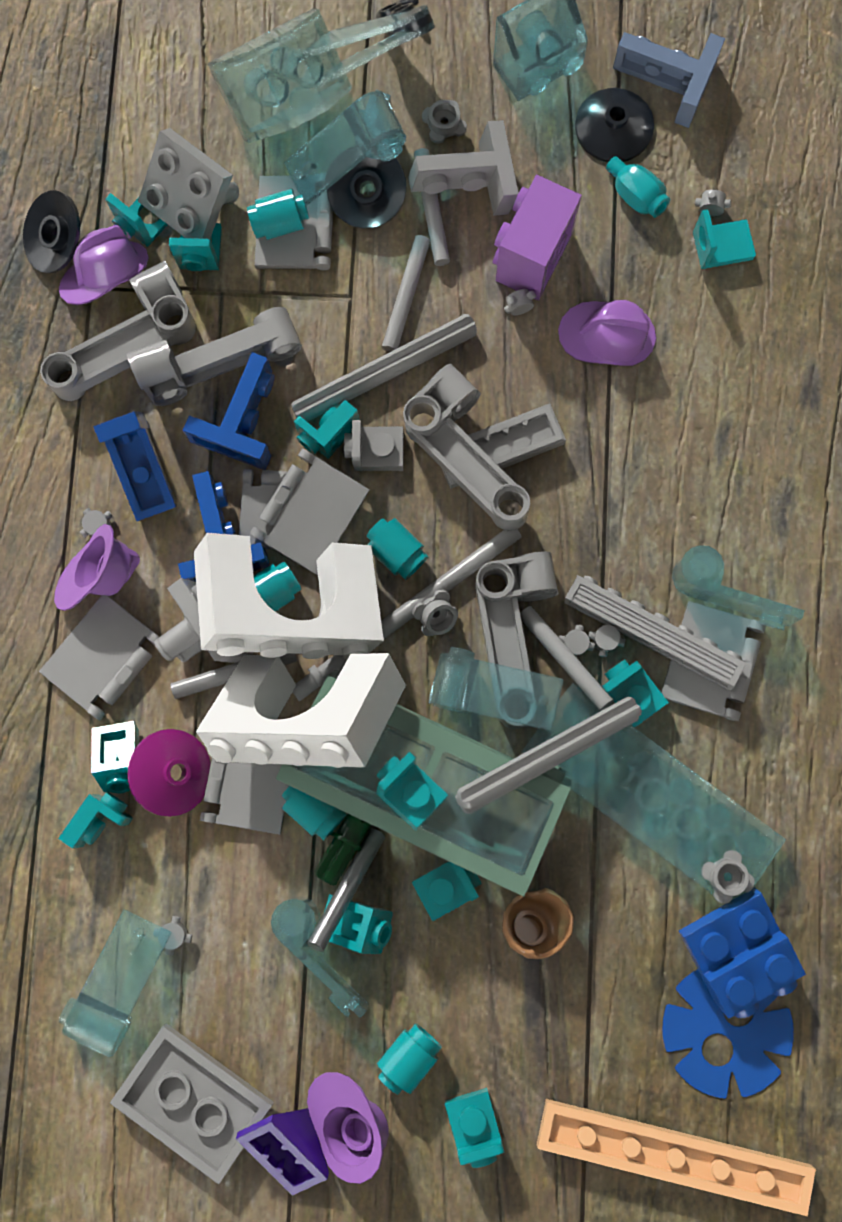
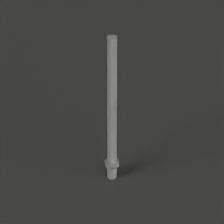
(404, 613)

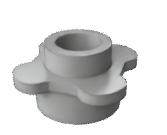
(444, 110)
(442, 620)
(740, 880)

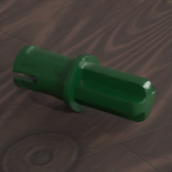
(341, 849)

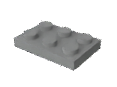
(190, 1102)

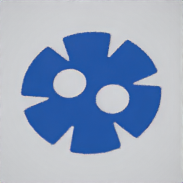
(751, 1067)

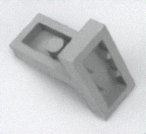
(471, 170)

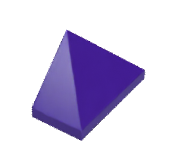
(287, 1149)

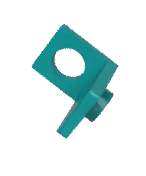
(132, 223)
(722, 242)
(197, 253)

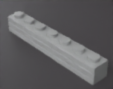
(655, 632)

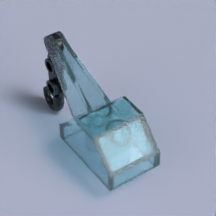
(296, 68)

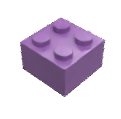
(536, 235)

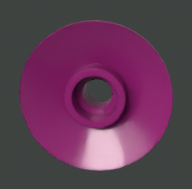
(151, 776)

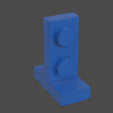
(239, 418)
(137, 464)
(211, 501)

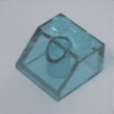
(538, 44)

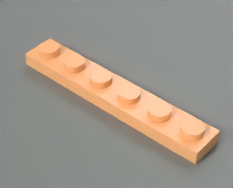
(676, 1157)

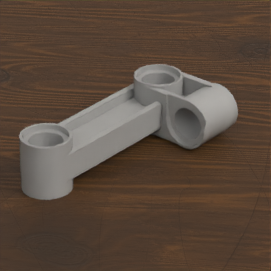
(107, 352)
(169, 376)
(446, 400)
(527, 580)

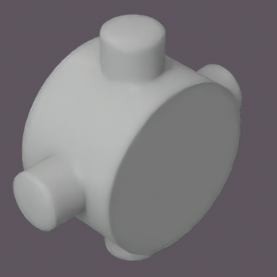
(714, 201)
(519, 302)
(93, 520)
(606, 639)
(577, 641)
(178, 936)

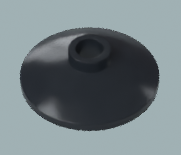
(609, 138)
(373, 211)
(51, 231)

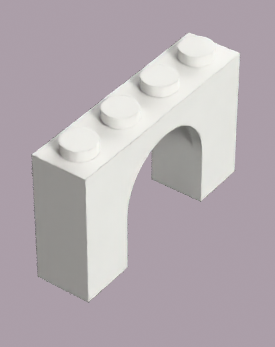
(239, 621)
(332, 733)

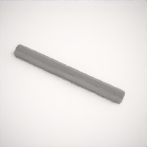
(385, 368)
(547, 755)

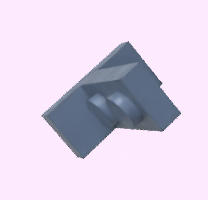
(670, 69)

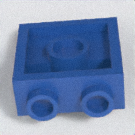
(742, 954)

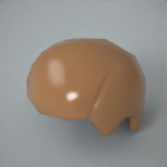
(538, 924)

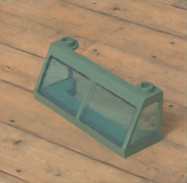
(494, 842)

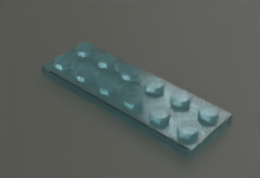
(660, 798)

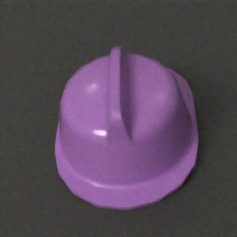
(101, 264)
(607, 333)
(97, 569)
(347, 1126)

